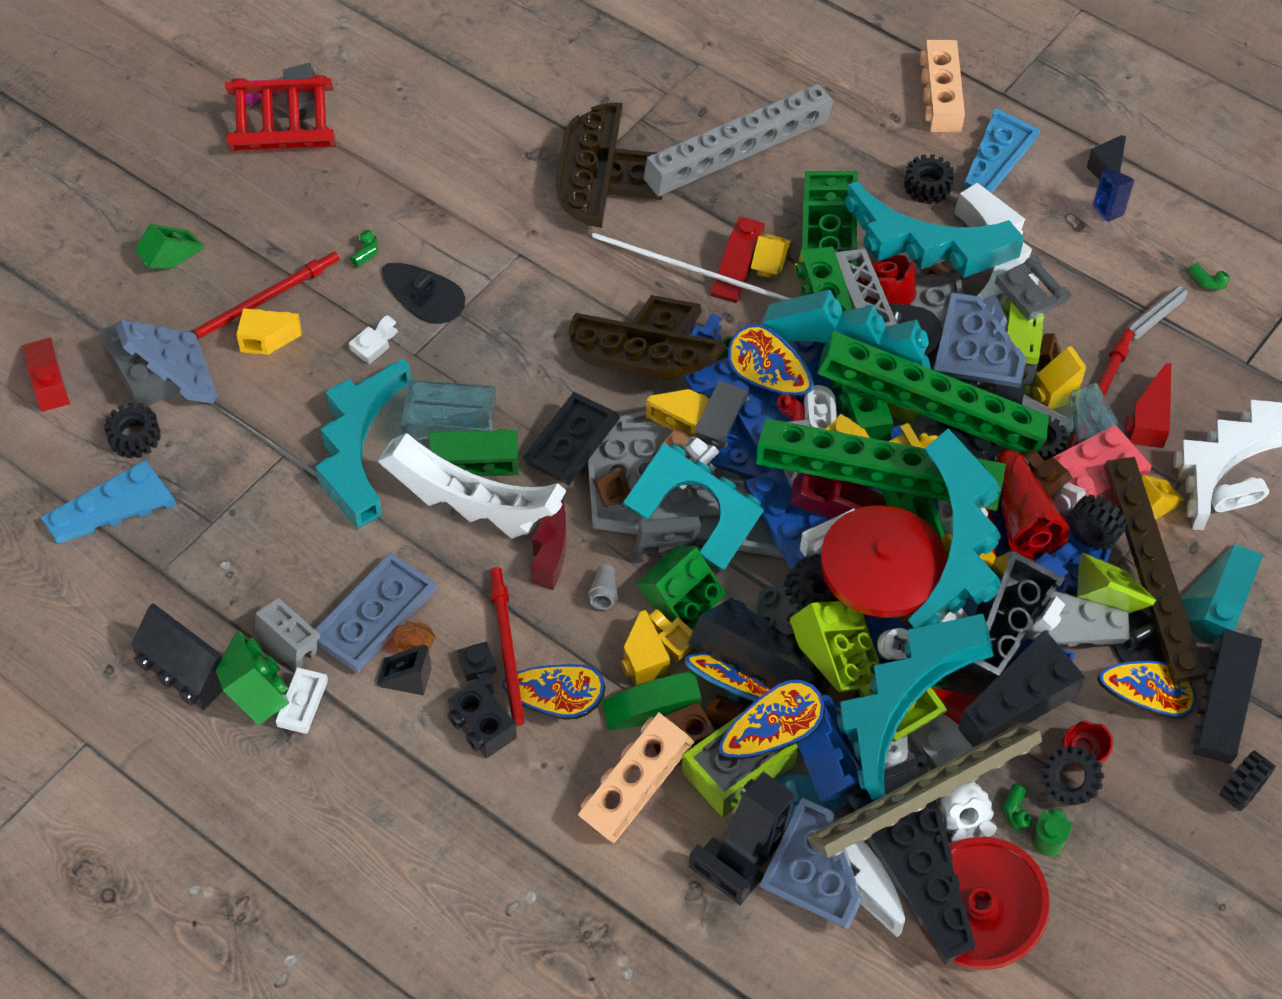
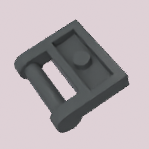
(1026, 293)

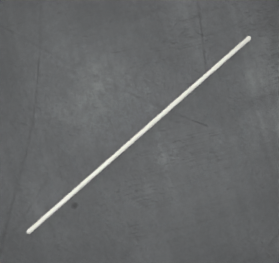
(691, 267)

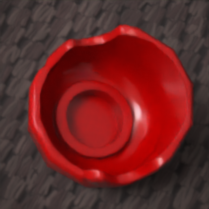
(1091, 737)

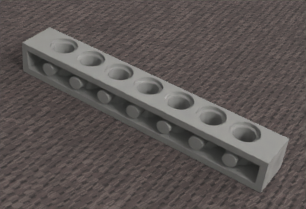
(737, 140)

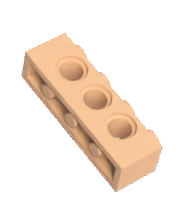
(943, 86)
(634, 796)

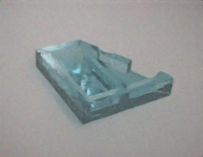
(1090, 412)

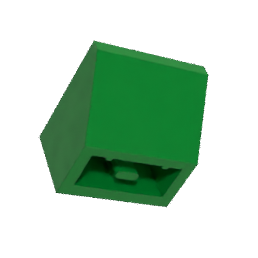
(681, 586)
(252, 679)

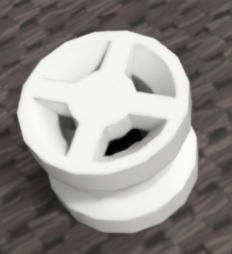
(888, 645)

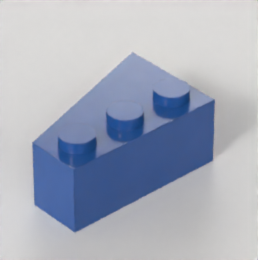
(830, 757)

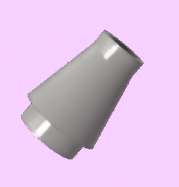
(603, 589)

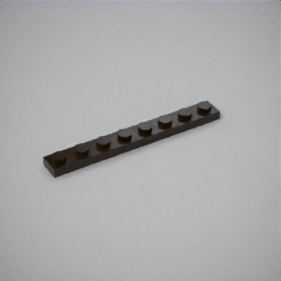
(1154, 570)

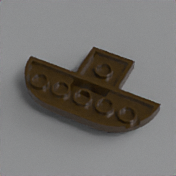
(594, 168)
(649, 346)

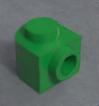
(1051, 832)

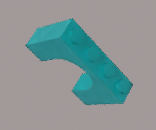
(671, 470)

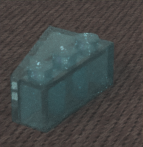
(447, 407)

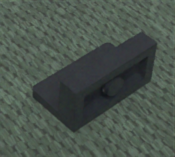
(720, 875)

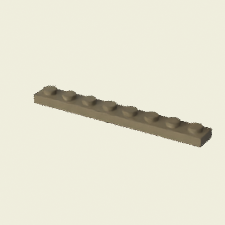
(930, 786)

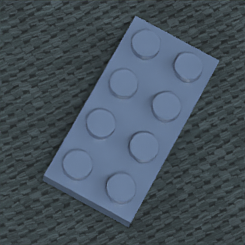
(374, 612)

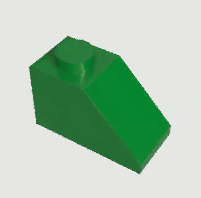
(166, 246)

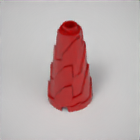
(1028, 512)

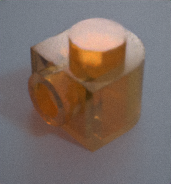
(413, 635)

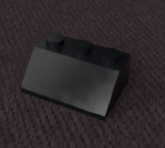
(177, 657)

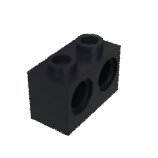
(486, 716)

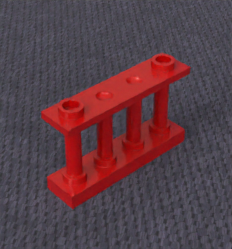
(268, 137)

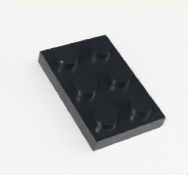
(571, 438)

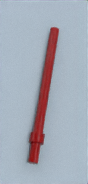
(312, 269)
(1117, 355)
(500, 597)

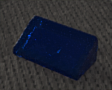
(1112, 194)

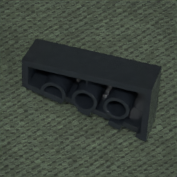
(1013, 611)
(753, 644)
(1023, 692)
(1226, 696)

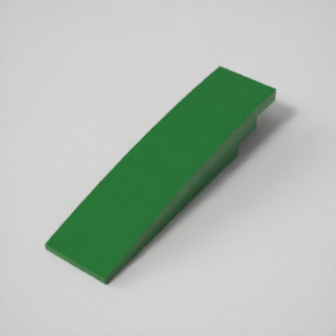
(825, 212)

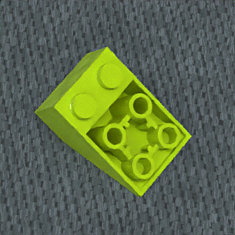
(836, 643)

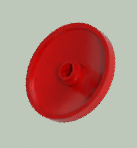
(882, 560)
(1003, 901)

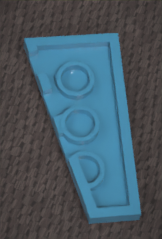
(1000, 150)
(119, 498)

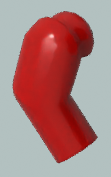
(791, 407)

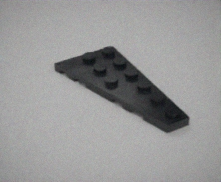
(921, 865)

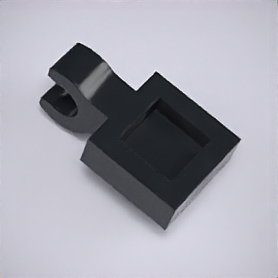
(478, 664)

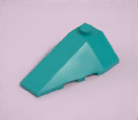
(1221, 593)

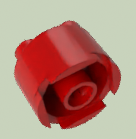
(896, 280)

